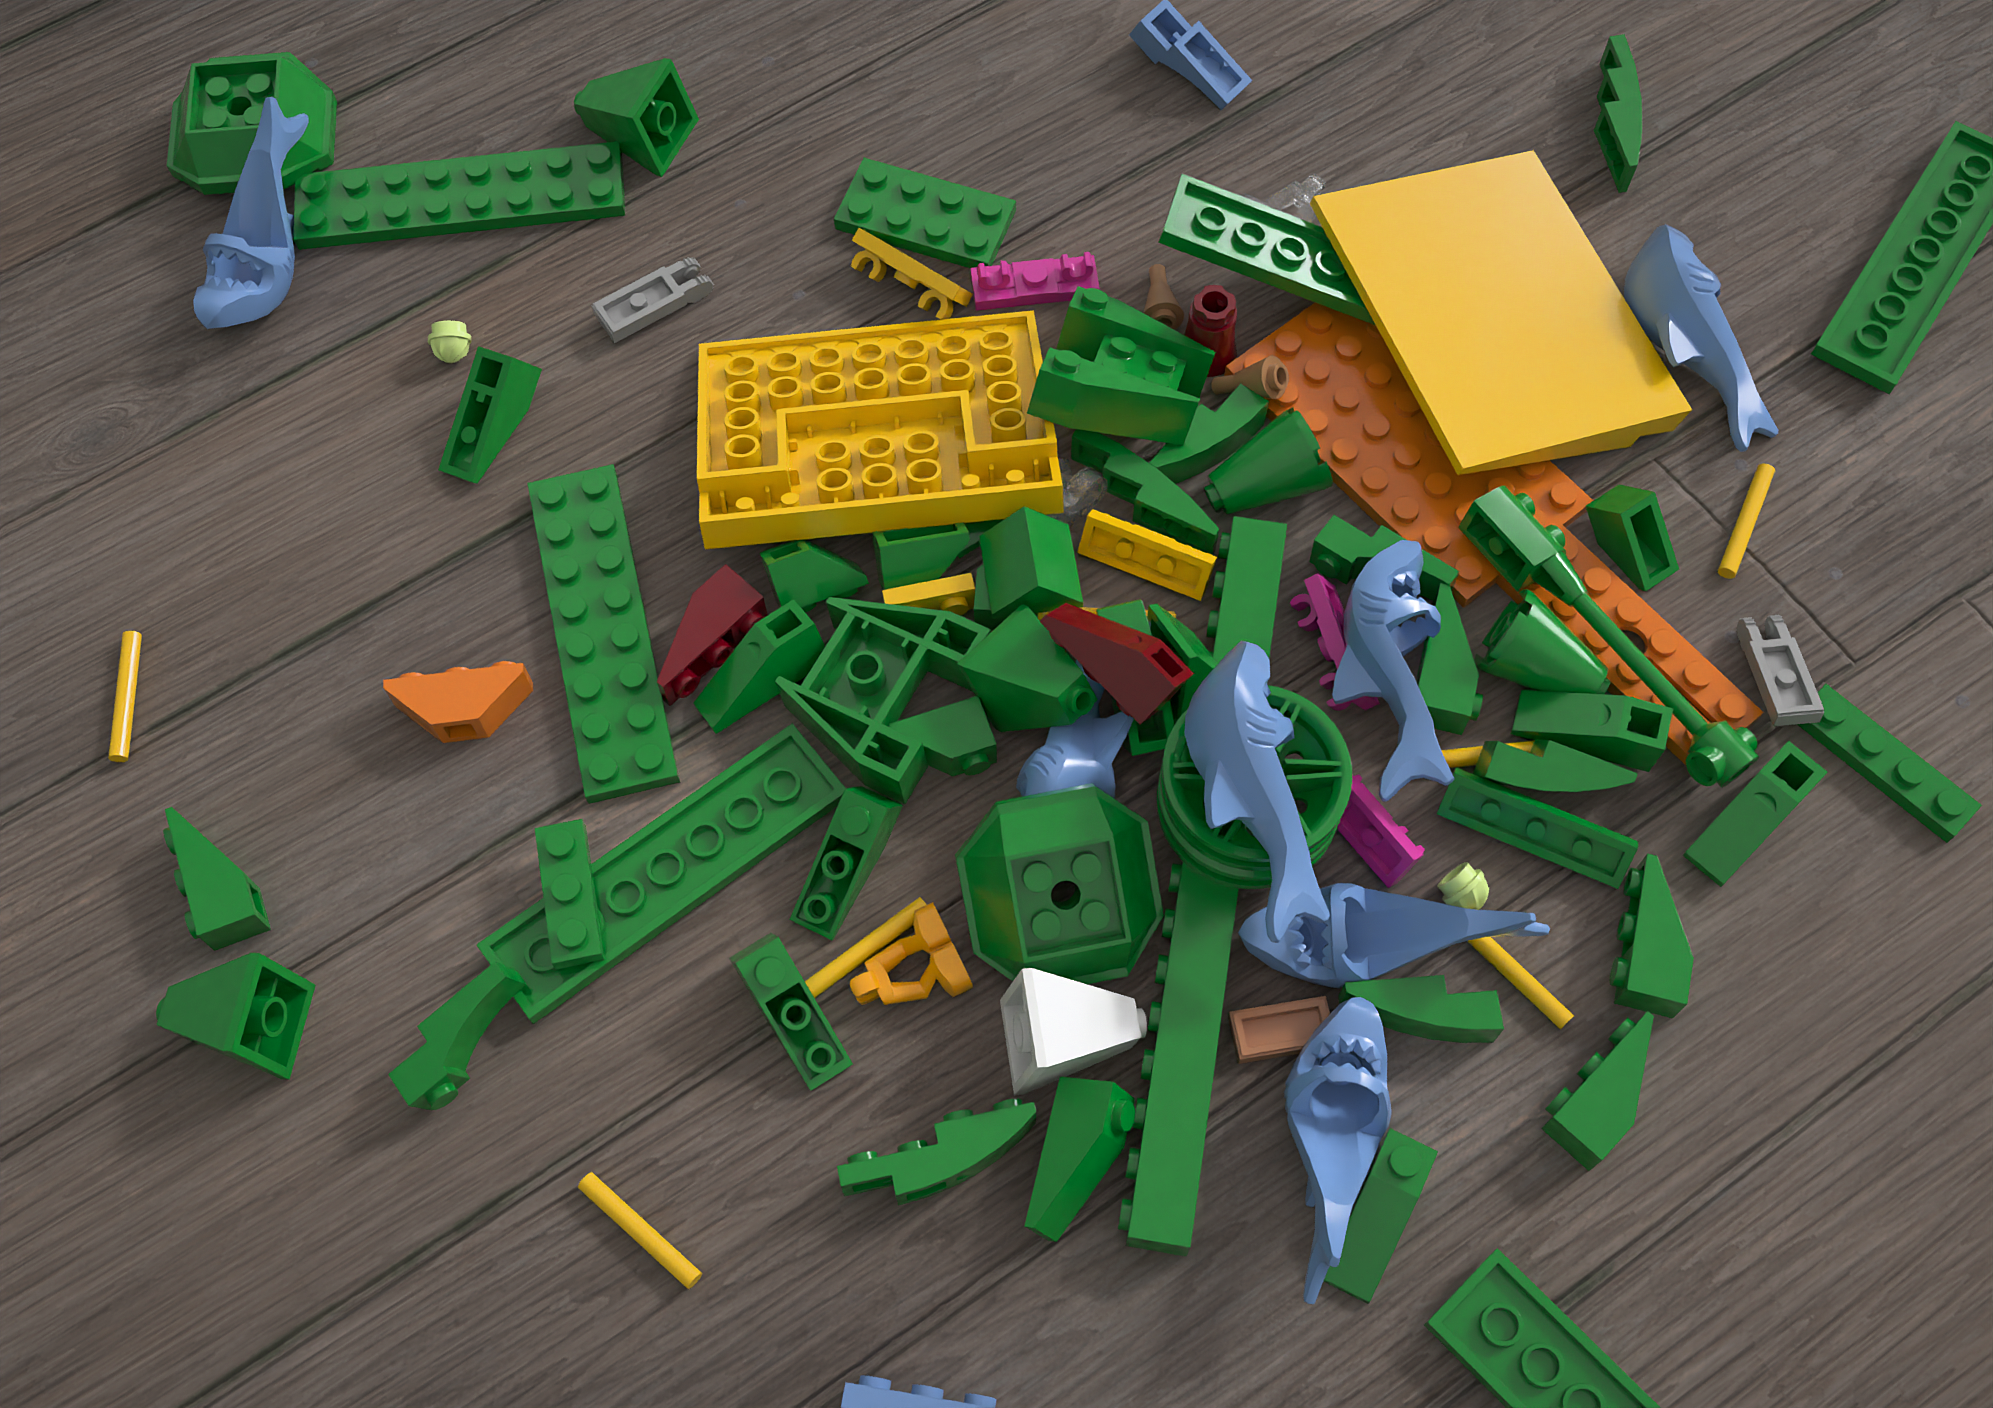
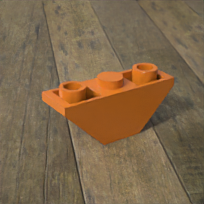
(461, 700)

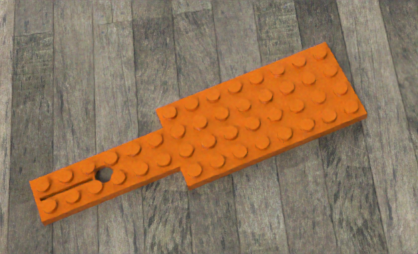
(1402, 479)

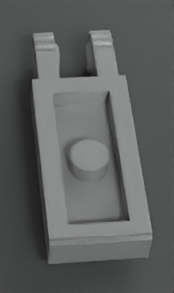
(651, 298)
(1780, 672)

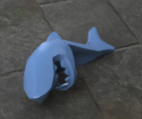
(255, 255)
(1680, 314)
(1375, 662)
(1233, 748)
(1077, 752)
(1374, 934)
(1337, 1119)

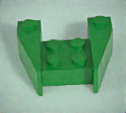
(1132, 373)
(869, 679)

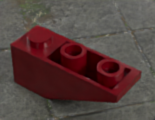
(709, 631)
(1126, 662)

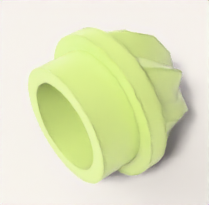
(449, 340)
(1464, 887)

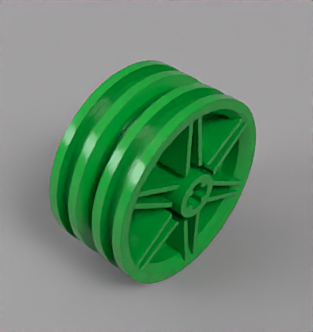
(1229, 852)

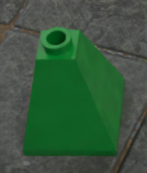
(642, 111)
(1026, 676)
(242, 1011)

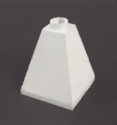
(1063, 1027)

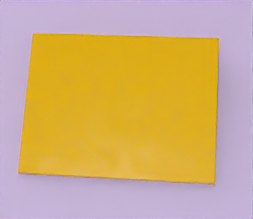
(1500, 314)
(872, 430)

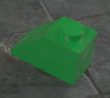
(1633, 534)
(917, 553)
(953, 737)

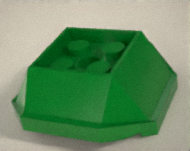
(221, 111)
(1052, 838)

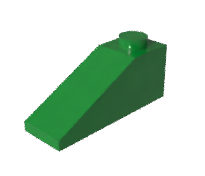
(488, 413)
(1448, 670)
(1080, 1146)
(1381, 1213)

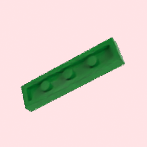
(1891, 766)
(1538, 828)

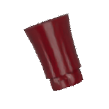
(1213, 325)

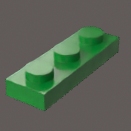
(569, 894)

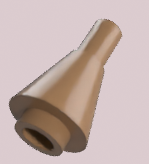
(1161, 301)
(1266, 378)

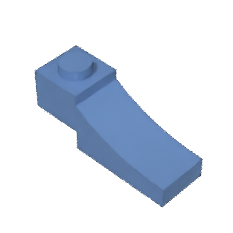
(1191, 52)

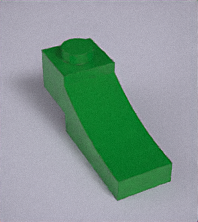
(1343, 552)
(438, 1067)

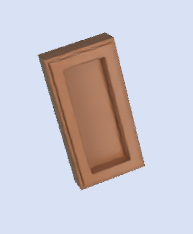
(1275, 1028)

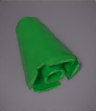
(1270, 467)
(1540, 651)

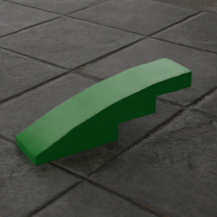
(1621, 112)
(1156, 499)

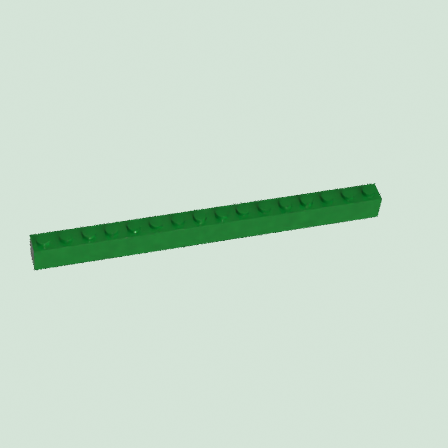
(1199, 951)

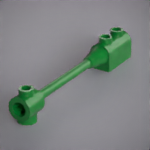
(1528, 553)

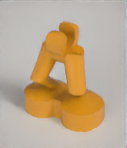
(943, 964)

